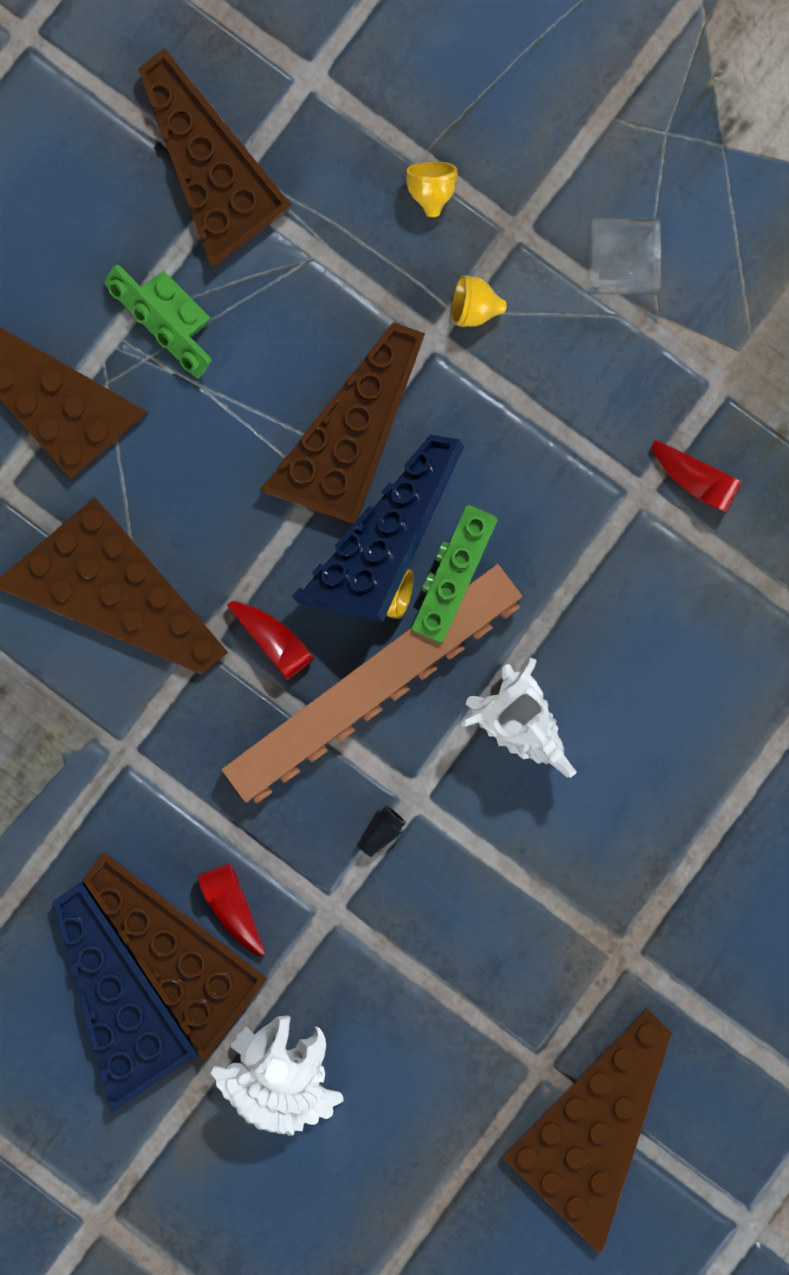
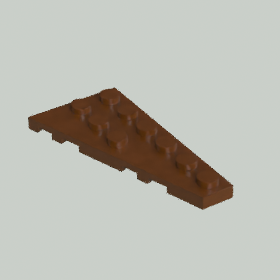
(219, 177)
(60, 406)
(344, 444)
(186, 964)

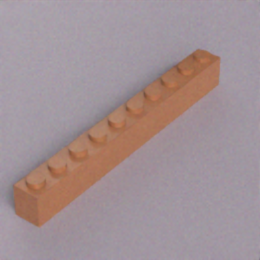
(366, 688)

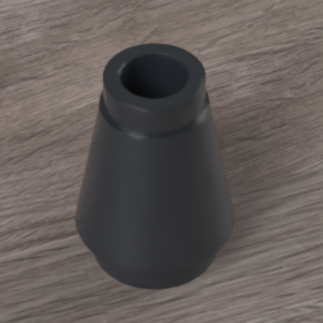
(381, 830)

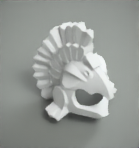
(520, 719)
(277, 1085)

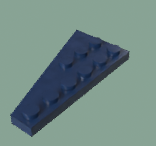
(382, 542)
(124, 1014)

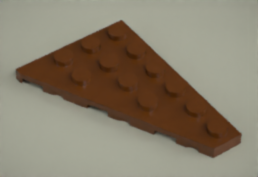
(107, 583)
(588, 1136)

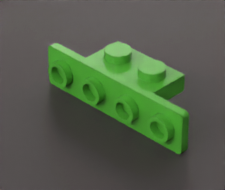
(165, 313)
(454, 574)

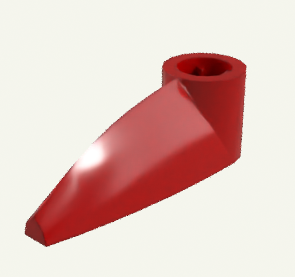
(697, 477)
(273, 638)
(230, 905)

